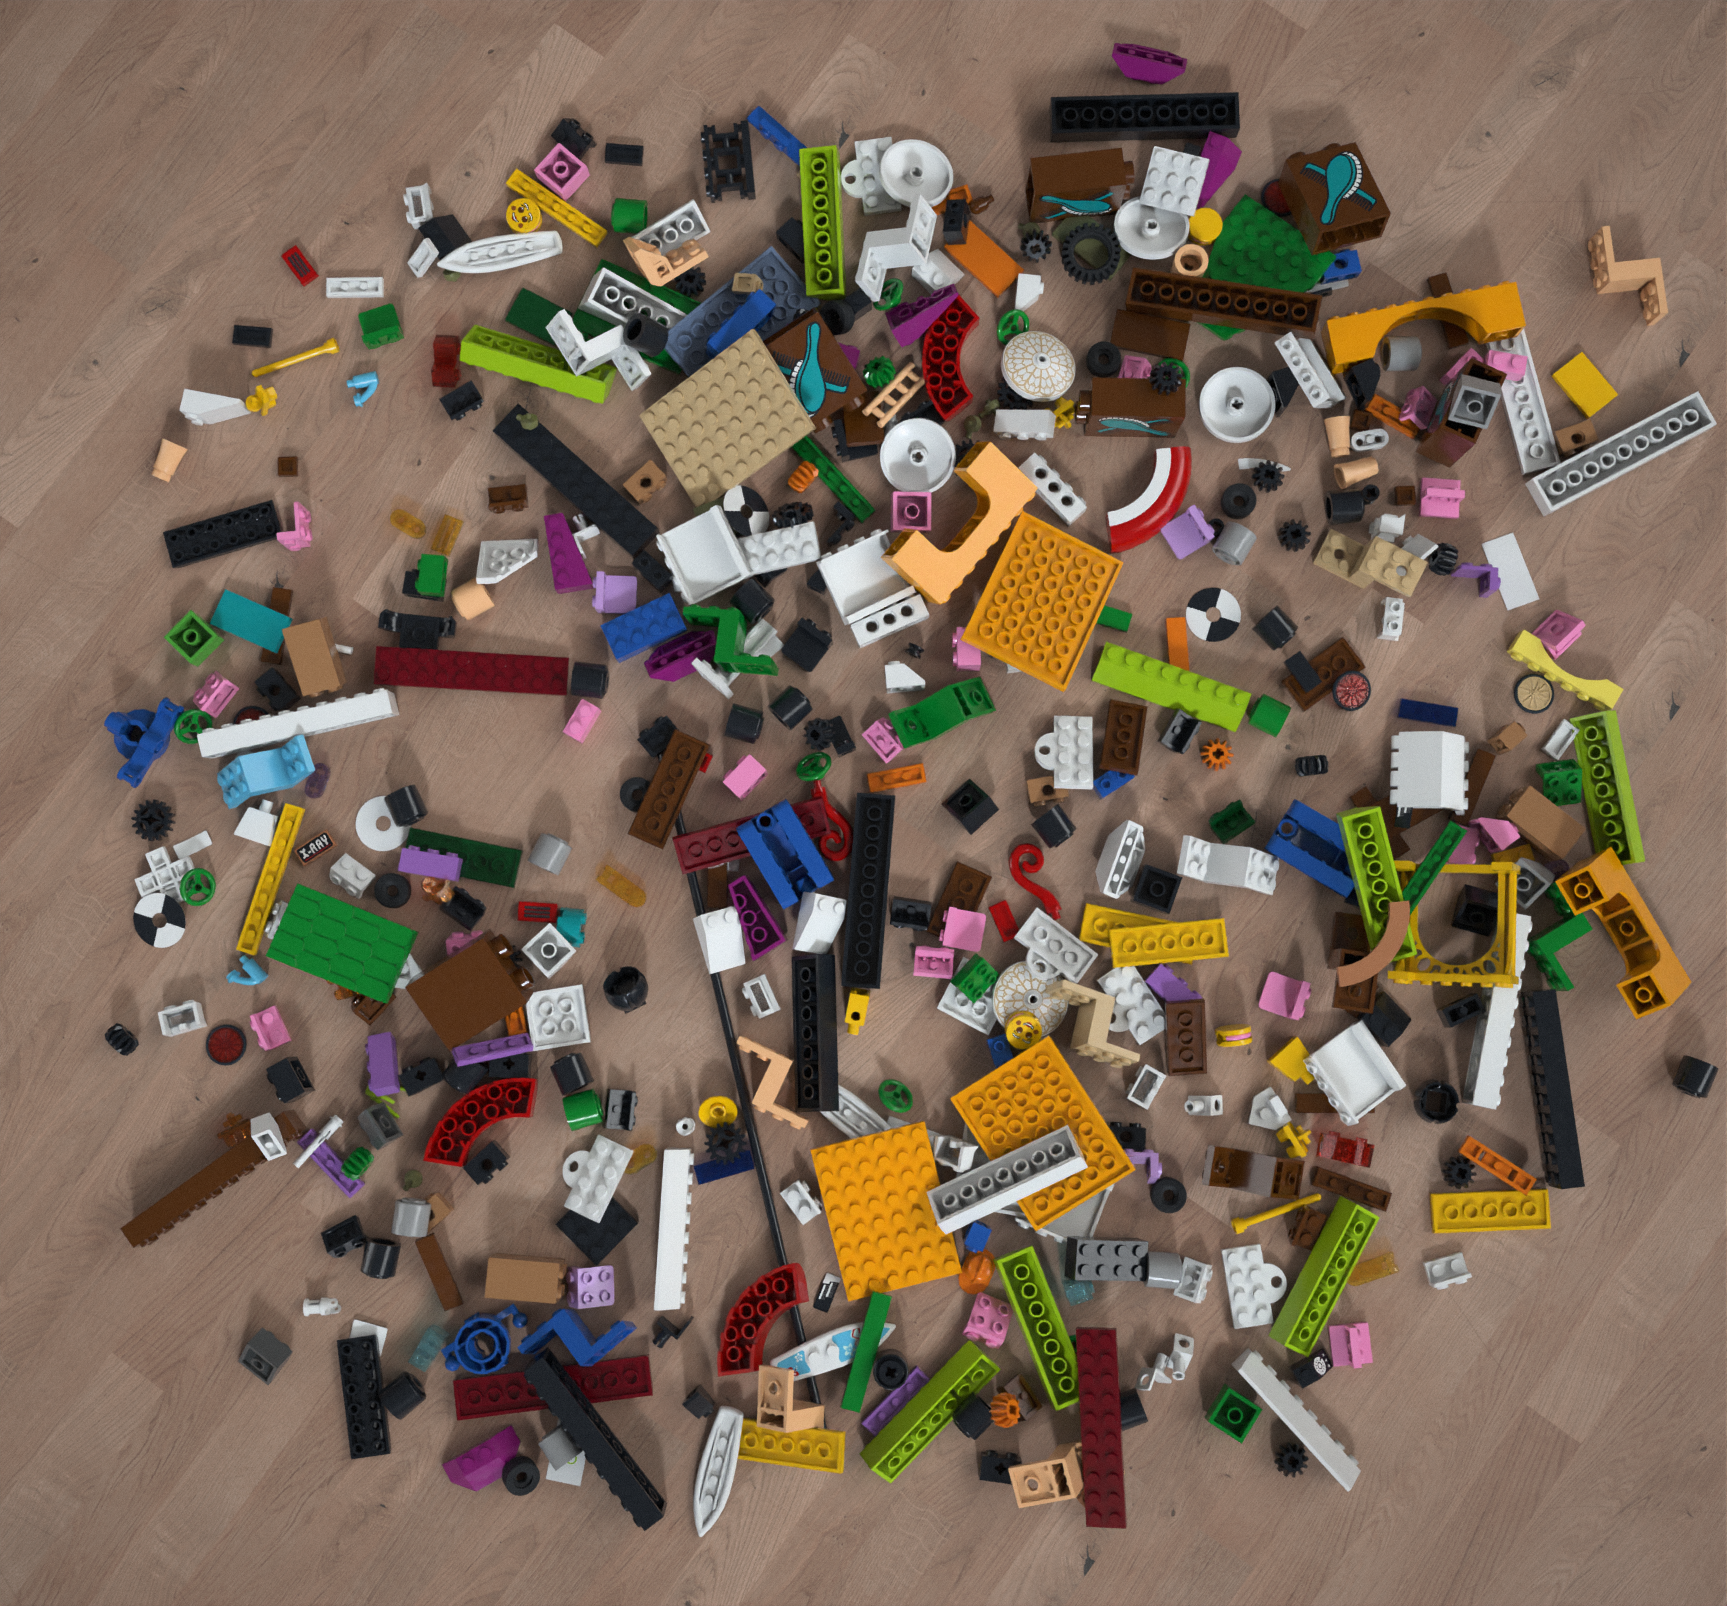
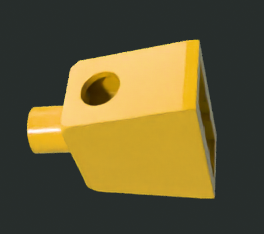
(857, 1003)
(1290, 1061)

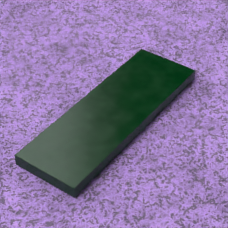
(480, 860)

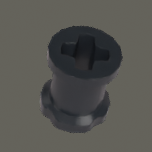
(1374, 490)

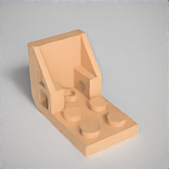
(660, 268)

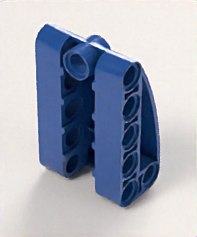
(1313, 847)
(785, 854)

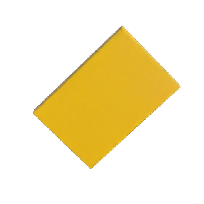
(1584, 385)

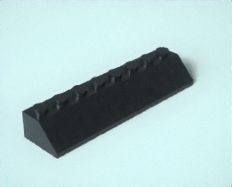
(815, 1033)

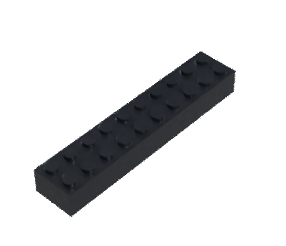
(1143, 117)
(577, 483)
(868, 890)
(1551, 1089)
(595, 1439)

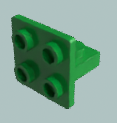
(975, 978)

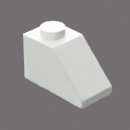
(1027, 290)
(268, 1136)

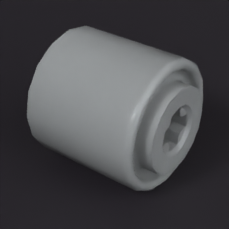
(1401, 353)
(1234, 543)
(550, 853)
(411, 1217)
(1163, 1270)
(559, 1447)

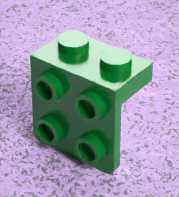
(380, 326)

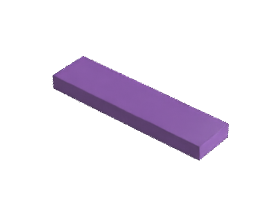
(492, 1049)
(331, 1164)
(895, 1401)

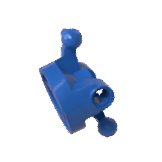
(467, 1348)

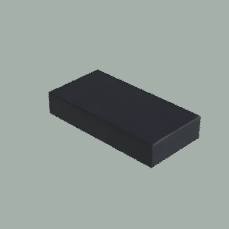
(624, 154)
(252, 336)
(1302, 672)

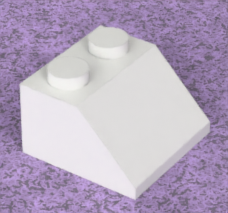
(937, 272)
(1417, 546)
(901, 678)
(548, 950)

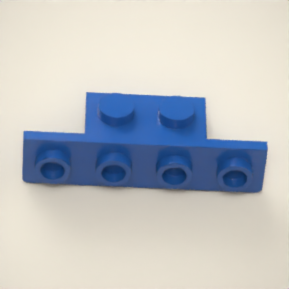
(776, 133)

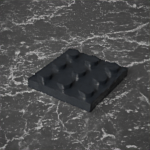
(595, 1238)

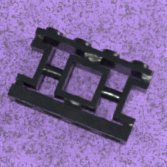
(743, 161)

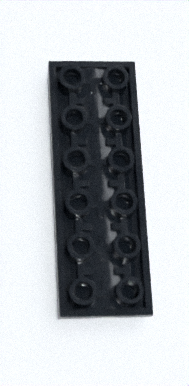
(222, 534)
(361, 1387)

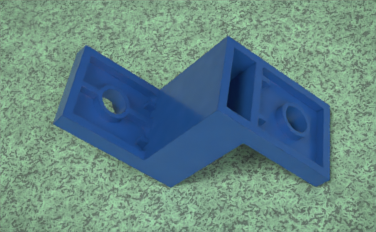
(576, 1337)

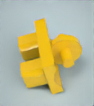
(261, 400)
(1063, 413)
(1298, 1147)

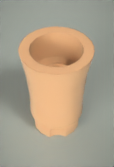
(1338, 435)
(167, 460)
(1355, 471)

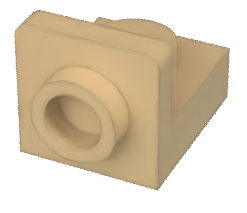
(746, 283)

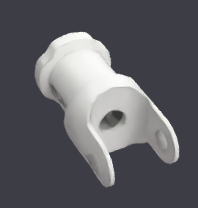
(691, 1126)
(321, 1306)

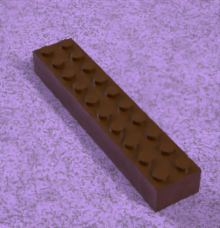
(1223, 303)
(206, 1185)

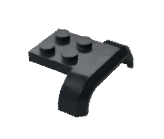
(417, 630)

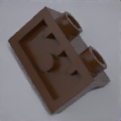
(508, 498)
(369, 1008)
(1307, 1227)
(1027, 1400)

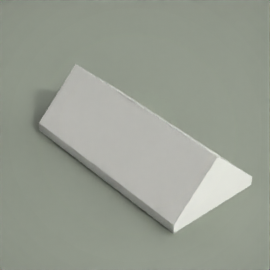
(675, 228)

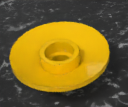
(717, 1110)

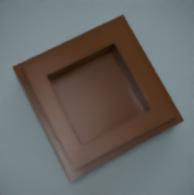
(1360, 420)
(288, 466)
(1405, 496)

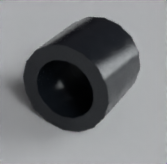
(645, 335)
(1344, 506)
(752, 601)
(1275, 628)
(589, 680)
(790, 707)
(744, 723)
(406, 806)
(1054, 827)
(571, 1073)
(464, 1077)
(1695, 1077)
(380, 1258)
(893, 1359)
(403, 1395)
(1131, 1409)
(972, 1416)

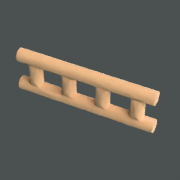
(895, 405)

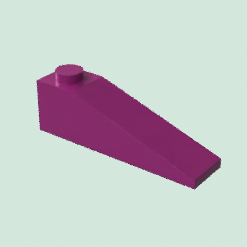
(1223, 161)

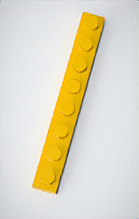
(270, 879)

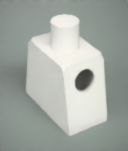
(258, 824)

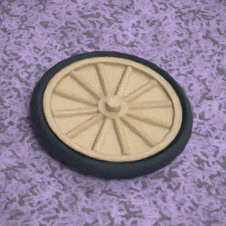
(1534, 693)

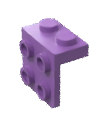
(1485, 572)

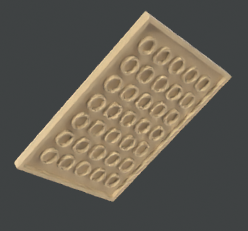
(727, 420)

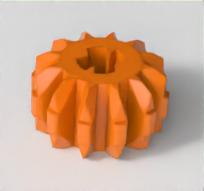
(803, 477)
(1222, 760)
(1005, 1410)

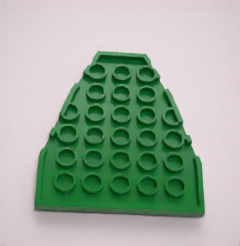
(1262, 252)

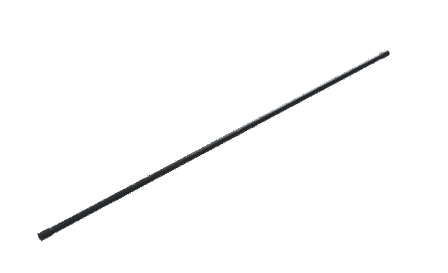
(749, 1119)

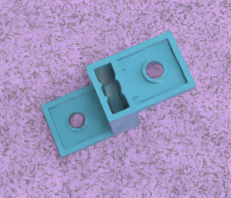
(265, 772)

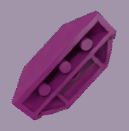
(1148, 63)
(674, 658)
(484, 1461)

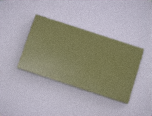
(1089, 250)

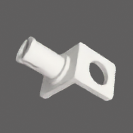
(584, 532)
(1204, 1105)
(1180, 1356)
(1155, 1373)

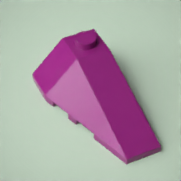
(913, 319)

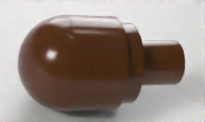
(980, 204)

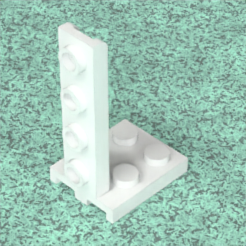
(754, 643)

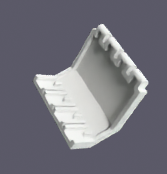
(1429, 770)

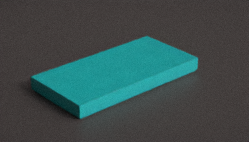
(250, 621)

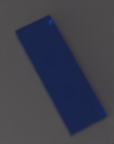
(1427, 712)
(713, 1171)

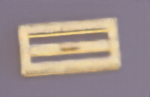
(447, 552)

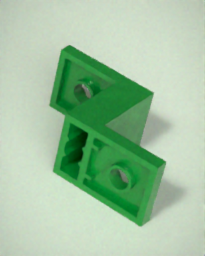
(730, 640)
(942, 712)
(1556, 937)

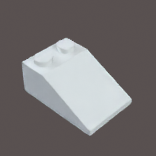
(210, 408)
(818, 922)
(721, 939)

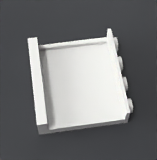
(1310, 371)
(704, 556)
(861, 579)
(1354, 1072)
(1077, 1222)

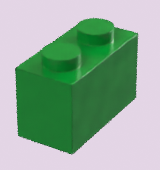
(432, 575)

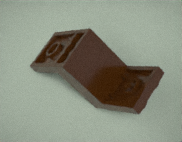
(1345, 952)
(1253, 1172)

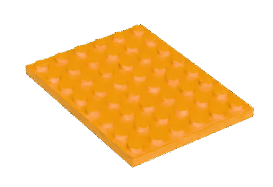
(1042, 601)
(1032, 1099)
(882, 1211)

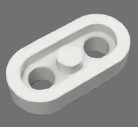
(1368, 440)

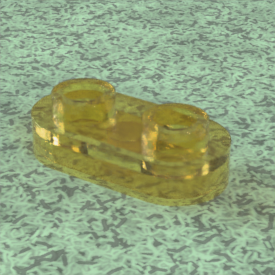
(409, 524)
(640, 1160)

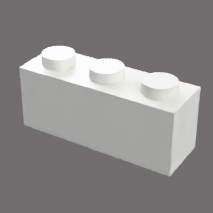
(1024, 424)

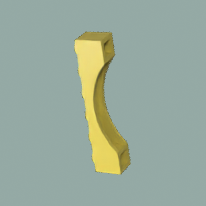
(1531, 651)

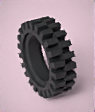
(1099, 234)

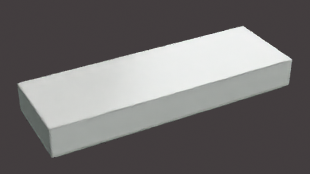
(355, 287)

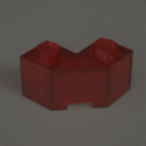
(446, 366)
(1344, 1149)

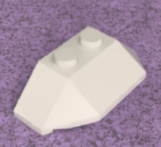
(1120, 859)

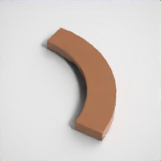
(1383, 952)

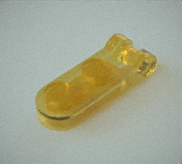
(622, 887)
(1372, 1270)

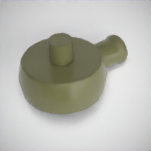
(1028, 227)
(451, 275)
(990, 408)
(528, 421)
(972, 424)
(412, 1179)

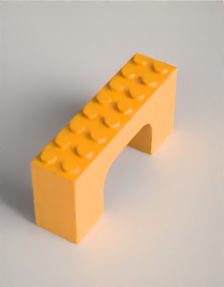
(1000, 497)
(1652, 969)

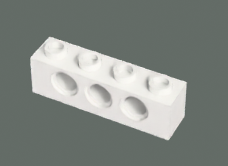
(1053, 499)
(865, 637)

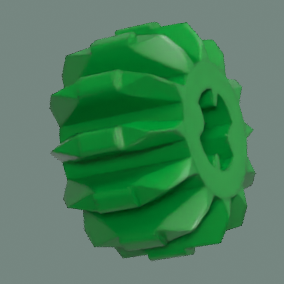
(879, 372)
(357, 1163)

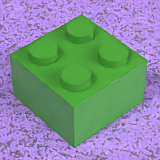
(193, 638)

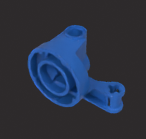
(151, 745)

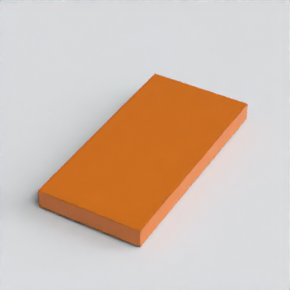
(986, 261)

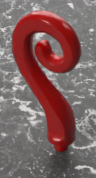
(840, 820)
(1048, 899)

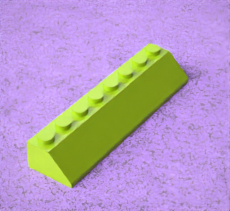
(823, 223)
(534, 364)
(1171, 686)
(1607, 786)
(1373, 872)
(1323, 1276)
(1040, 1325)
(928, 1412)

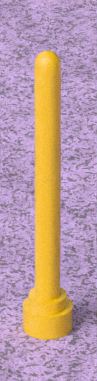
(330, 346)
(1241, 1224)

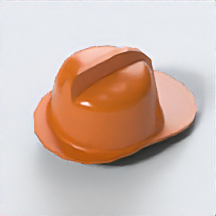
(976, 1272)

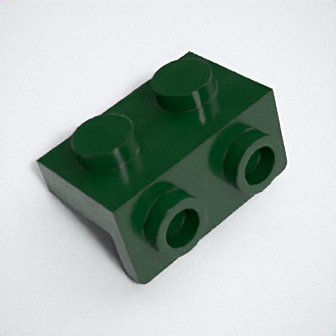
(1230, 821)

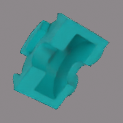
(570, 925)

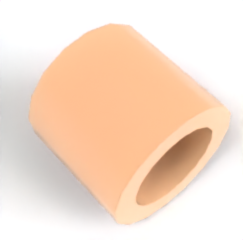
(1193, 257)
(471, 599)

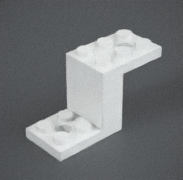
(896, 248)
(586, 355)
(1228, 865)

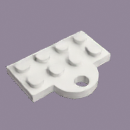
(866, 172)
(1069, 752)
(1053, 948)
(1134, 1004)
(595, 1177)
(1250, 1285)

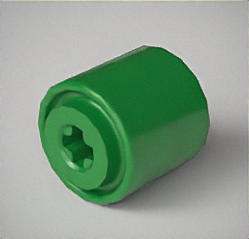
(629, 215)
(1268, 715)
(583, 1109)

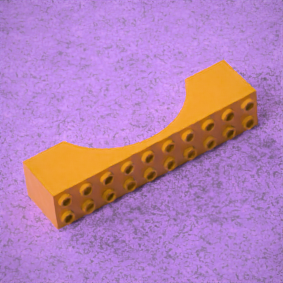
(1484, 313)

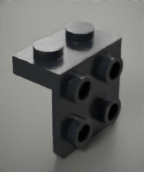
(850, 453)
(807, 645)

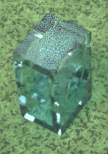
(1078, 1291)
(428, 1347)

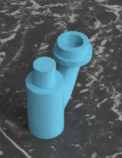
(364, 380)
(257, 974)

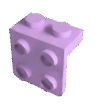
(1187, 532)
(614, 593)
(1148, 1157)
(590, 1286)

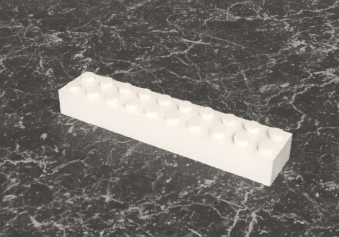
(1620, 453)
(305, 721)
(1494, 1027)

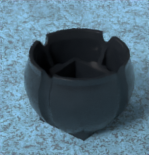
(626, 989)
(1447, 1106)

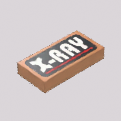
(315, 848)

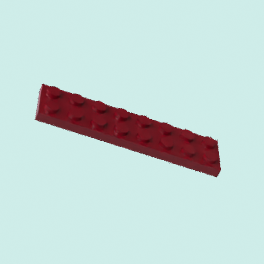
(723, 844)

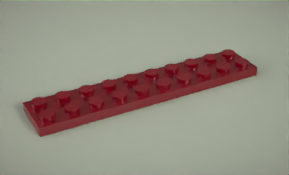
(471, 671)
(513, 1394)
(1101, 1427)

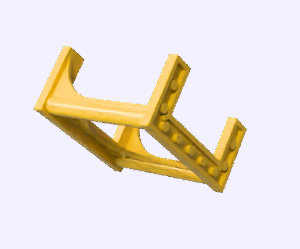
(1504, 976)

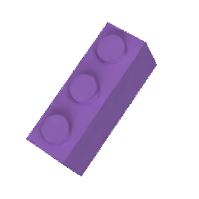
(430, 863)
(1168, 986)
(383, 1064)

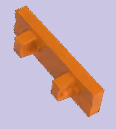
(1497, 1165)

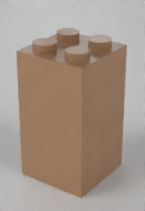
(315, 657)
(1541, 823)
(525, 1278)

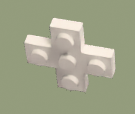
(164, 875)

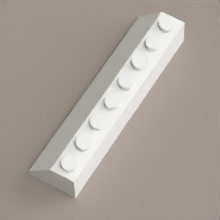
(1006, 1180)
(672, 1228)
(1299, 1420)

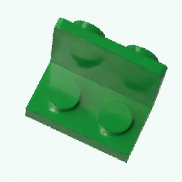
(1561, 781)

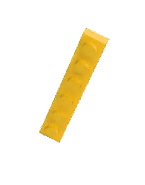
(557, 208)

